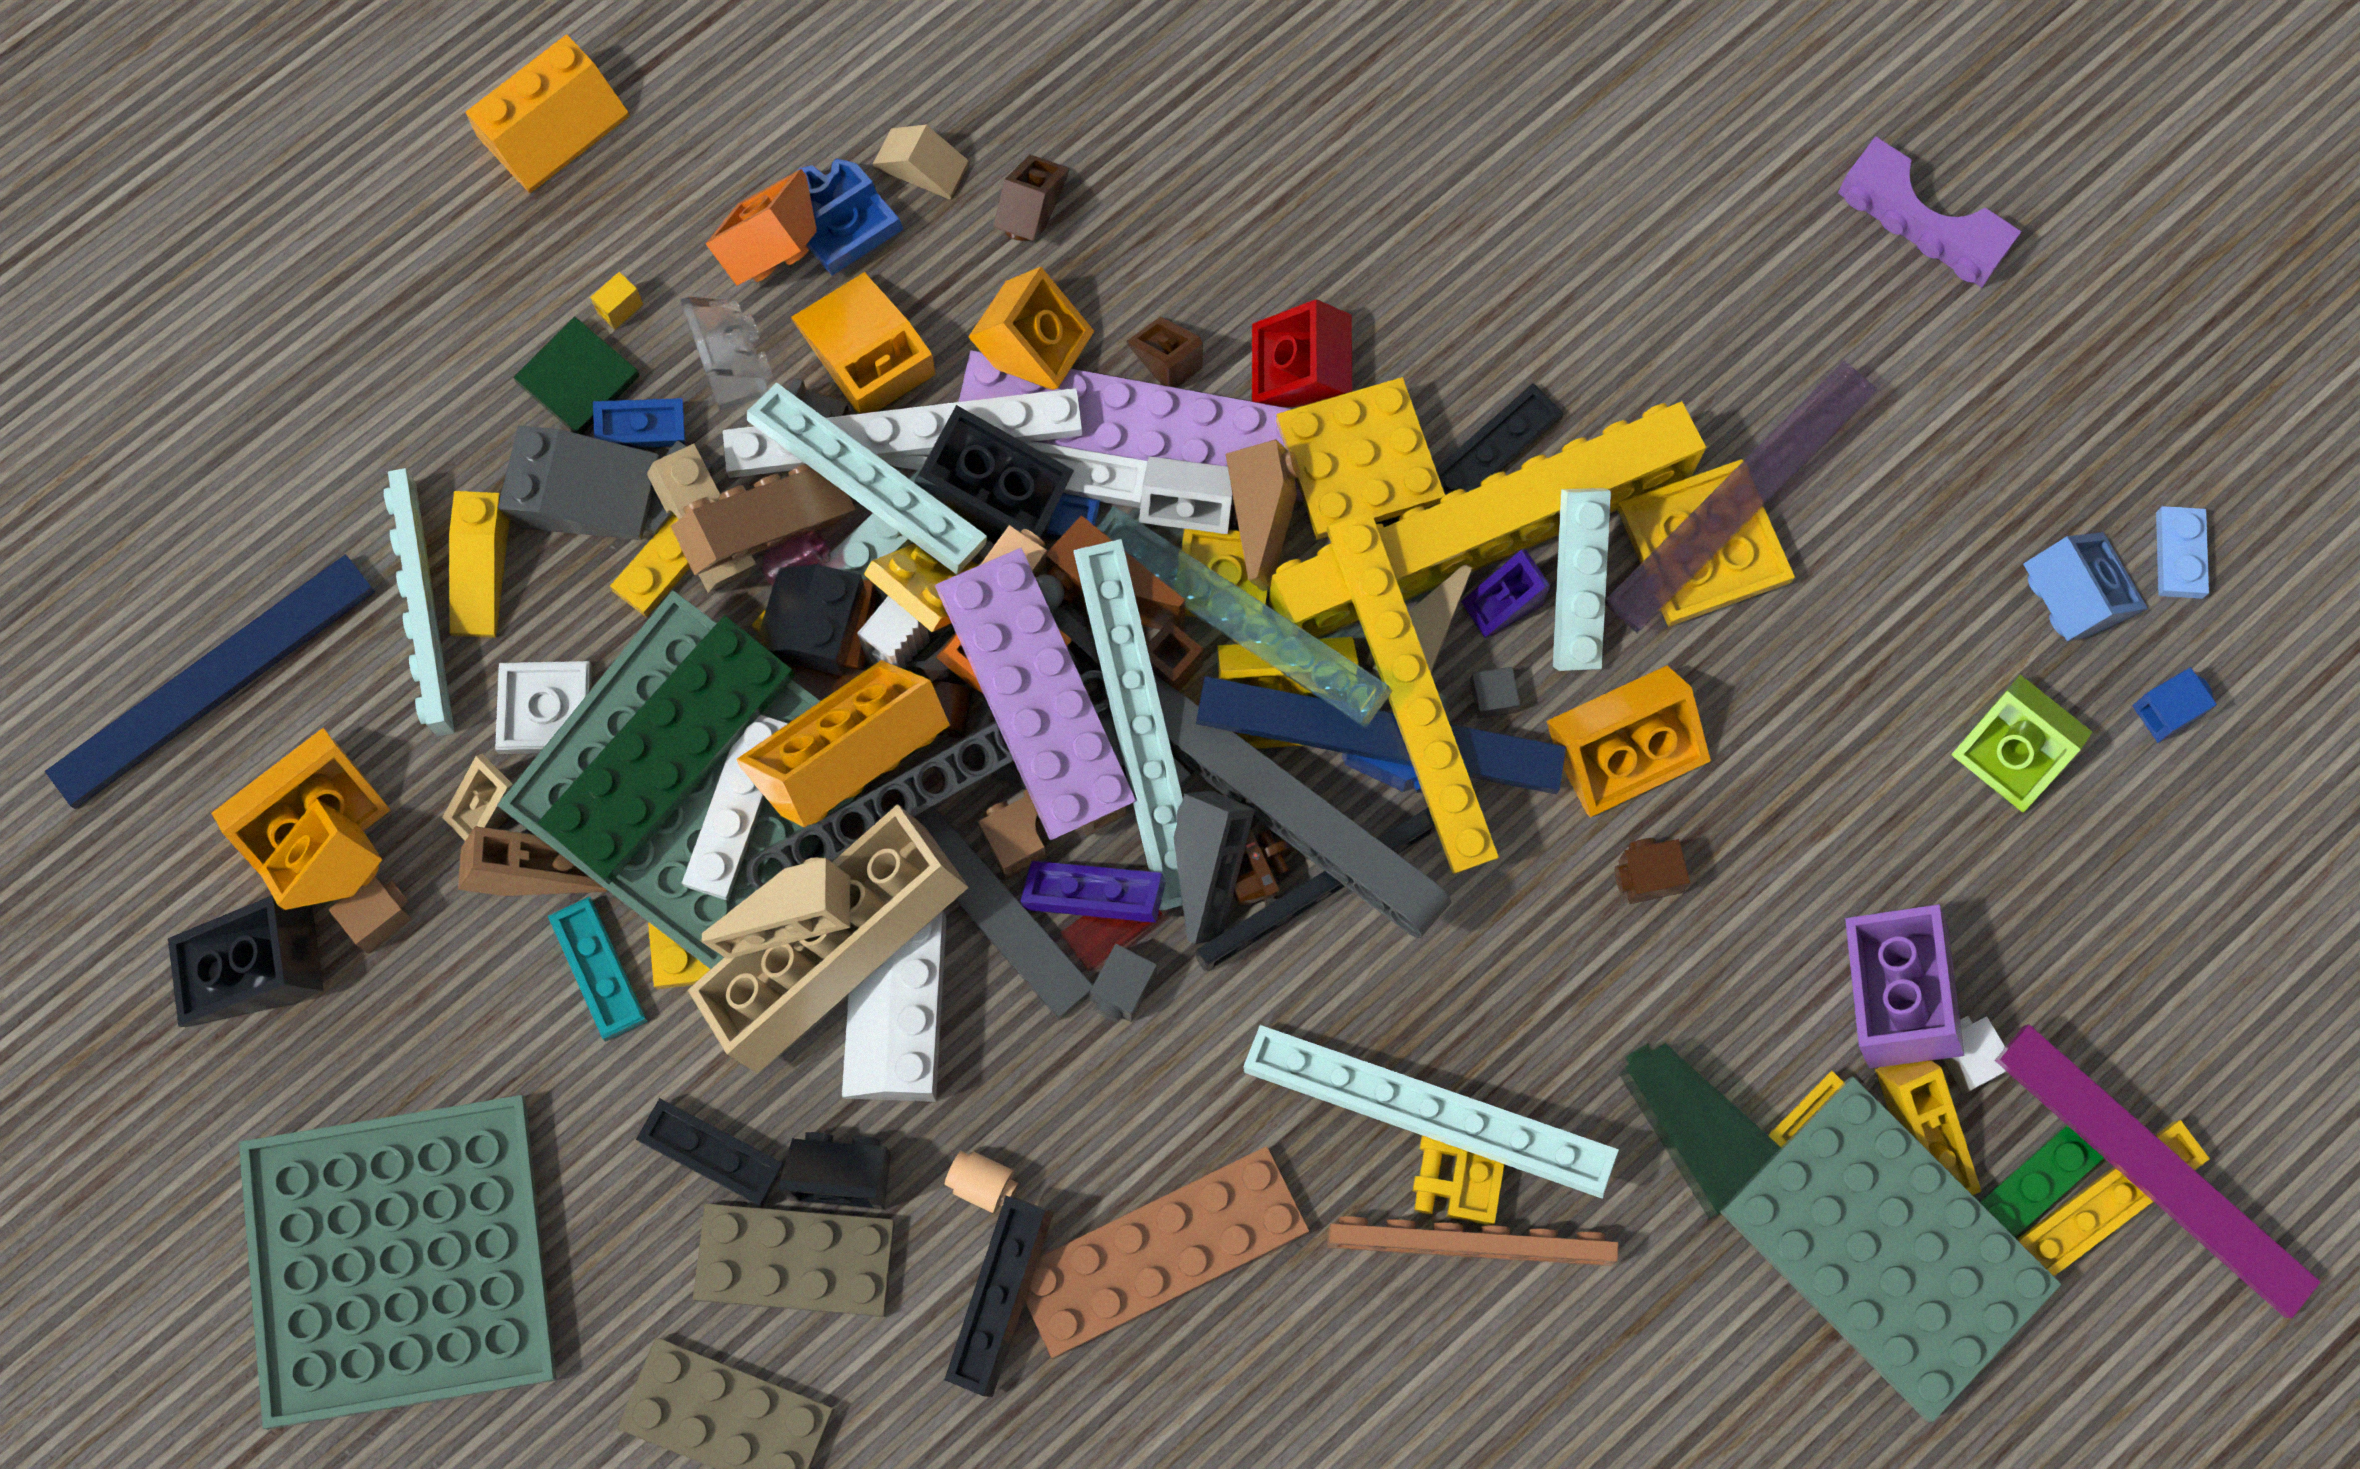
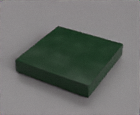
(574, 373)

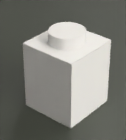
(1980, 1050)

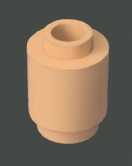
(980, 1180)

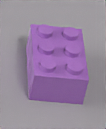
(1904, 987)

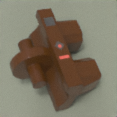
(1260, 882)

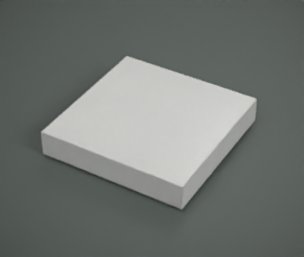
(536, 702)

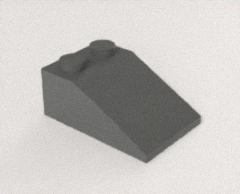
(576, 484)

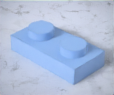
(2182, 552)

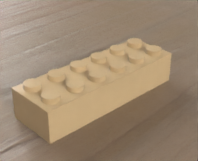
(776, 994)

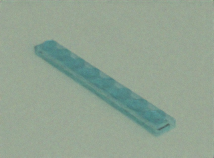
(1252, 622)

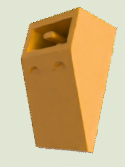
(865, 344)

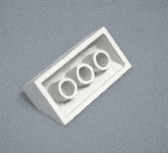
(897, 1023)

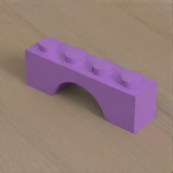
(1967, 244)

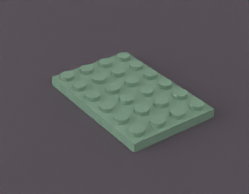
(1890, 1249)

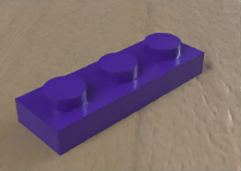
(1093, 891)

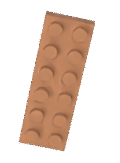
(1162, 1251)

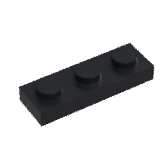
(710, 1152)

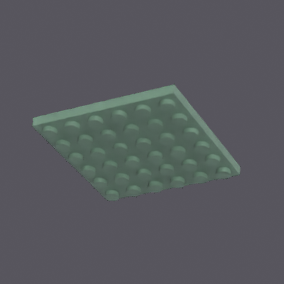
(655, 874)
(395, 1262)

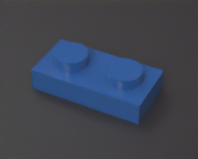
(640, 422)

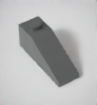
(1209, 854)

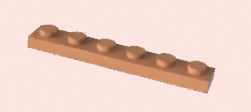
(1491, 1243)

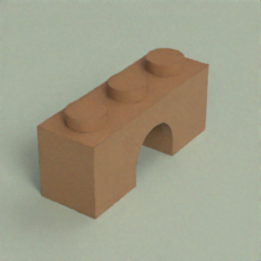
(1013, 835)

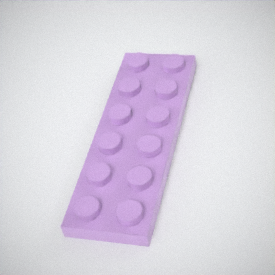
(1035, 693)

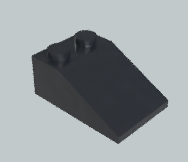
(245, 963)

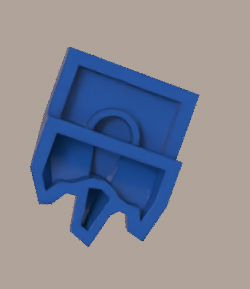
(847, 215)

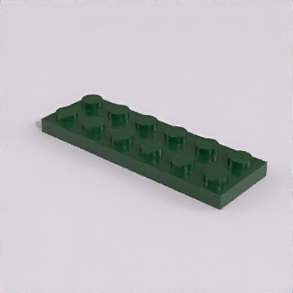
(666, 749)

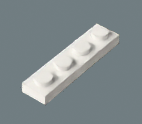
(729, 819)

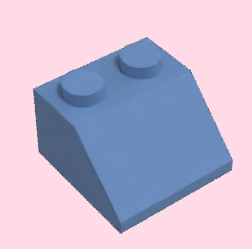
(2083, 586)

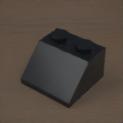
(812, 616)
(836, 1172)

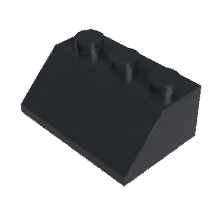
(992, 477)

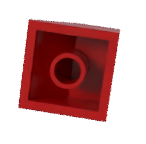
(1302, 355)

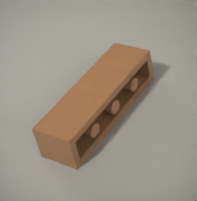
(758, 518)

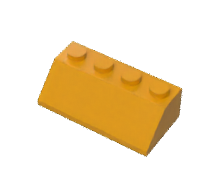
(845, 742)

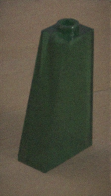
(1698, 1126)

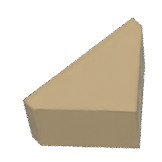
(922, 159)
(478, 799)

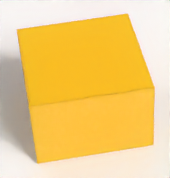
(616, 300)

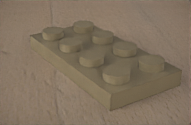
(794, 1260)
(721, 1413)

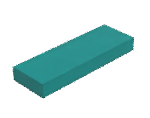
(597, 969)

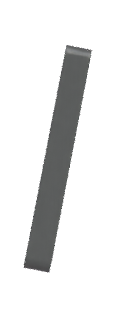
(910, 788)
(1302, 817)

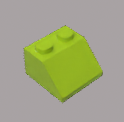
(2022, 743)

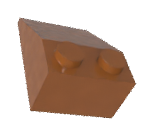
(1154, 598)

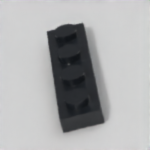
(999, 1296)

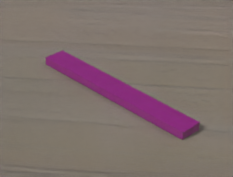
(2158, 1171)

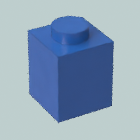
(2175, 704)

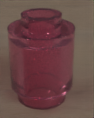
(796, 551)

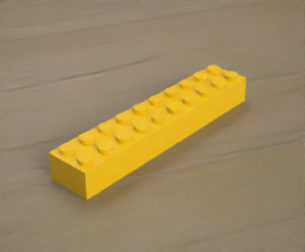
(1497, 517)

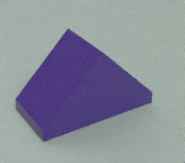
(1507, 594)

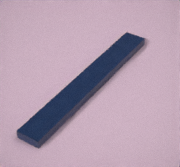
(209, 682)
(1319, 725)

